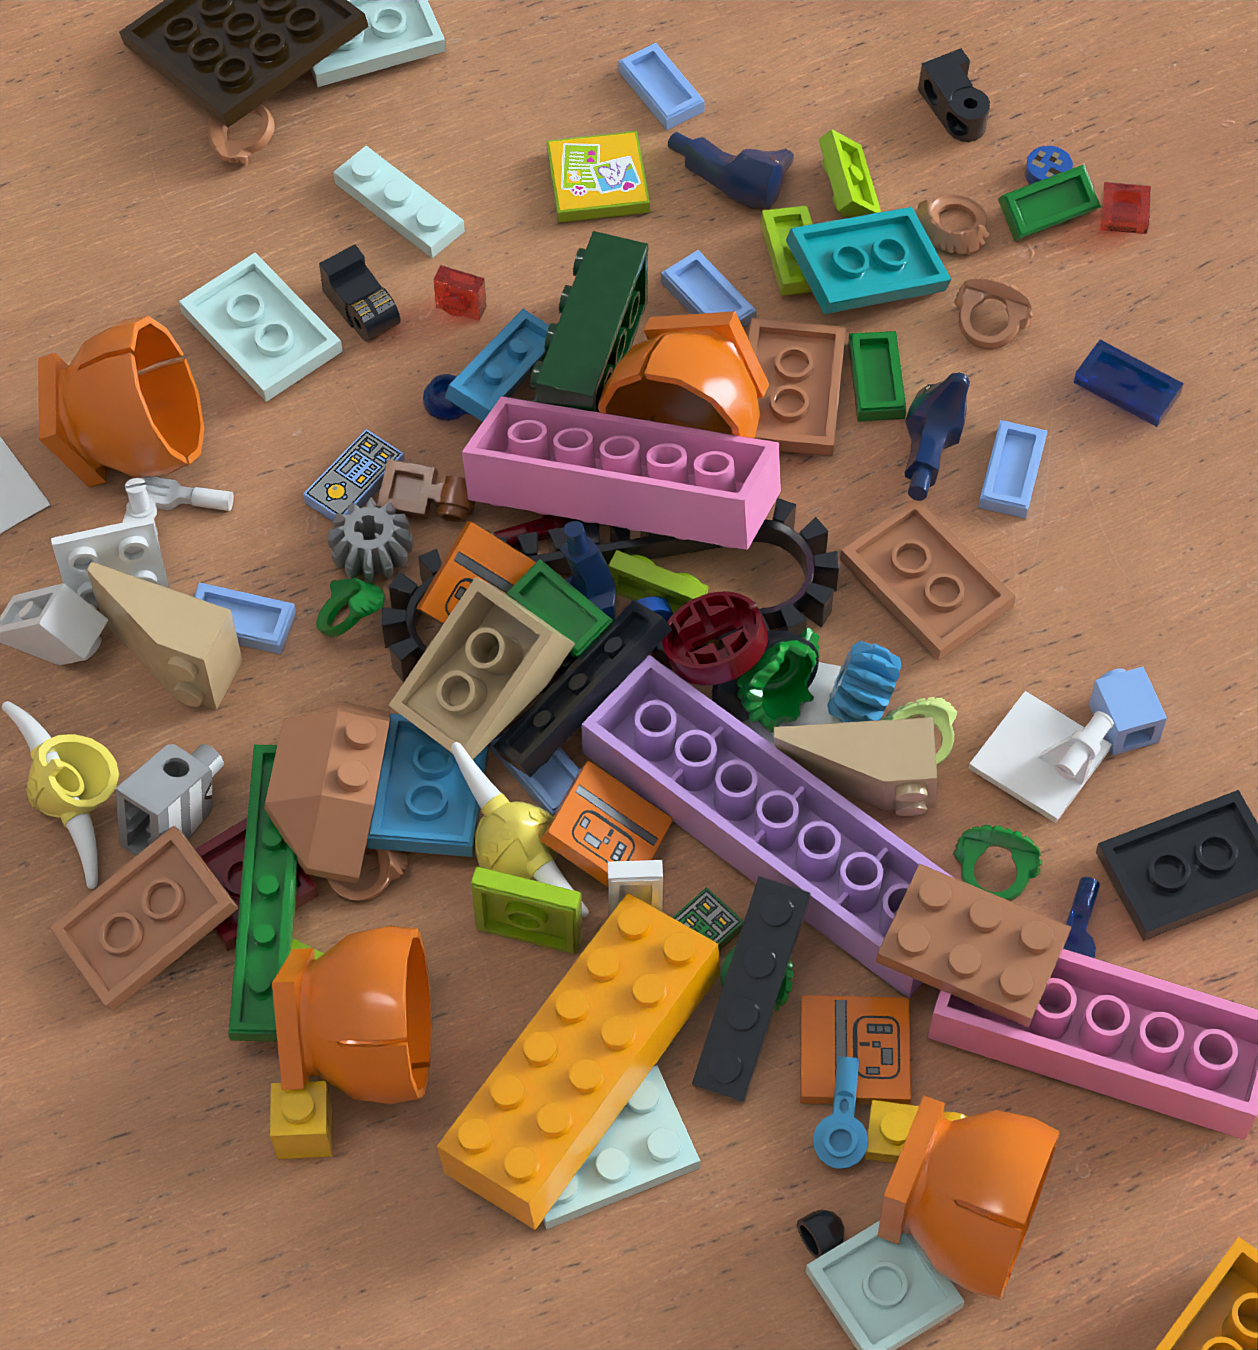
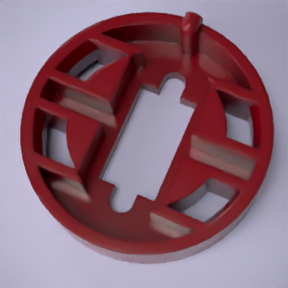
(707, 619)

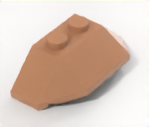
(328, 786)

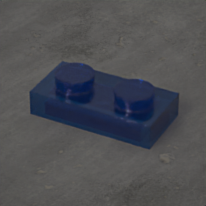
(1128, 383)

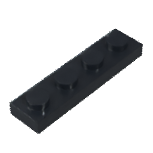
(582, 688)
(751, 989)

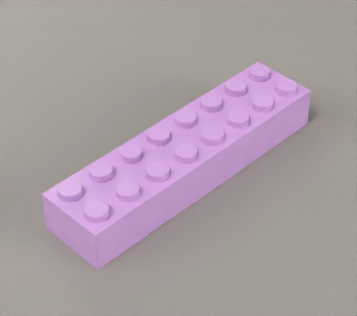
(755, 808)

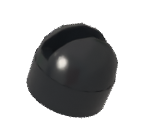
(821, 1231)

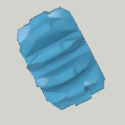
(864, 683)

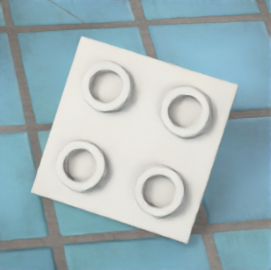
(125, 546)
(1042, 755)

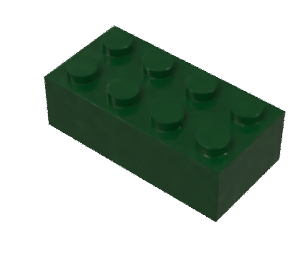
(595, 322)

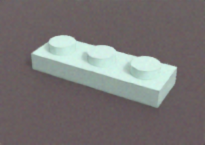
(399, 201)

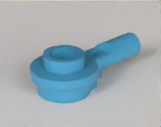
(841, 1138)

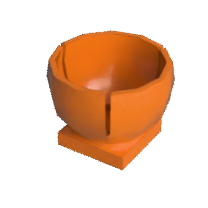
(690, 375)
(113, 418)
(357, 1016)
(968, 1192)

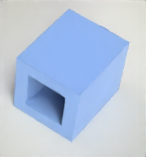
(1132, 707)

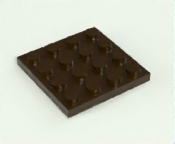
(239, 51)

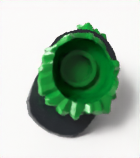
(776, 683)

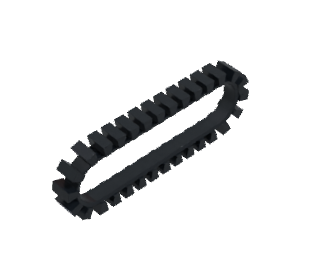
(807, 548)

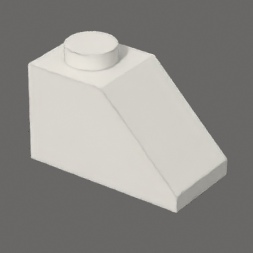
(52, 625)

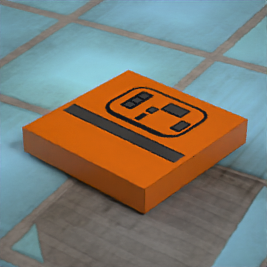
(471, 556)
(604, 824)
(858, 1028)

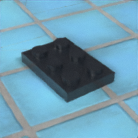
(1185, 864)

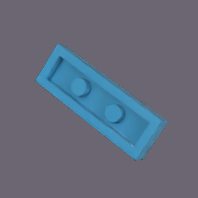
(500, 366)

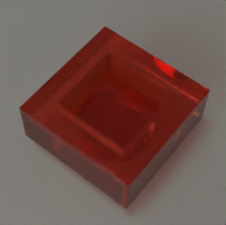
(1125, 208)
(459, 293)

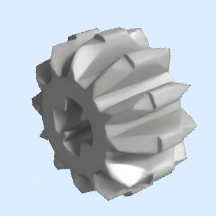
(370, 540)

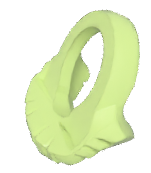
(942, 715)

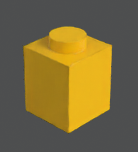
(301, 1121)

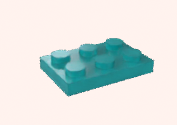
(868, 260)

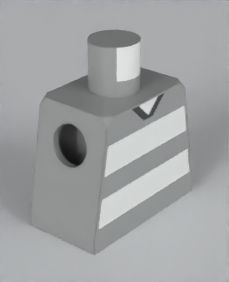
(165, 793)

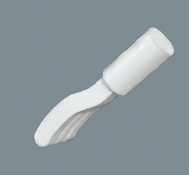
(170, 493)

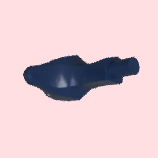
(748, 178)
(934, 424)
(589, 569)

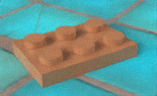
(803, 381)
(927, 578)
(143, 918)
(973, 945)

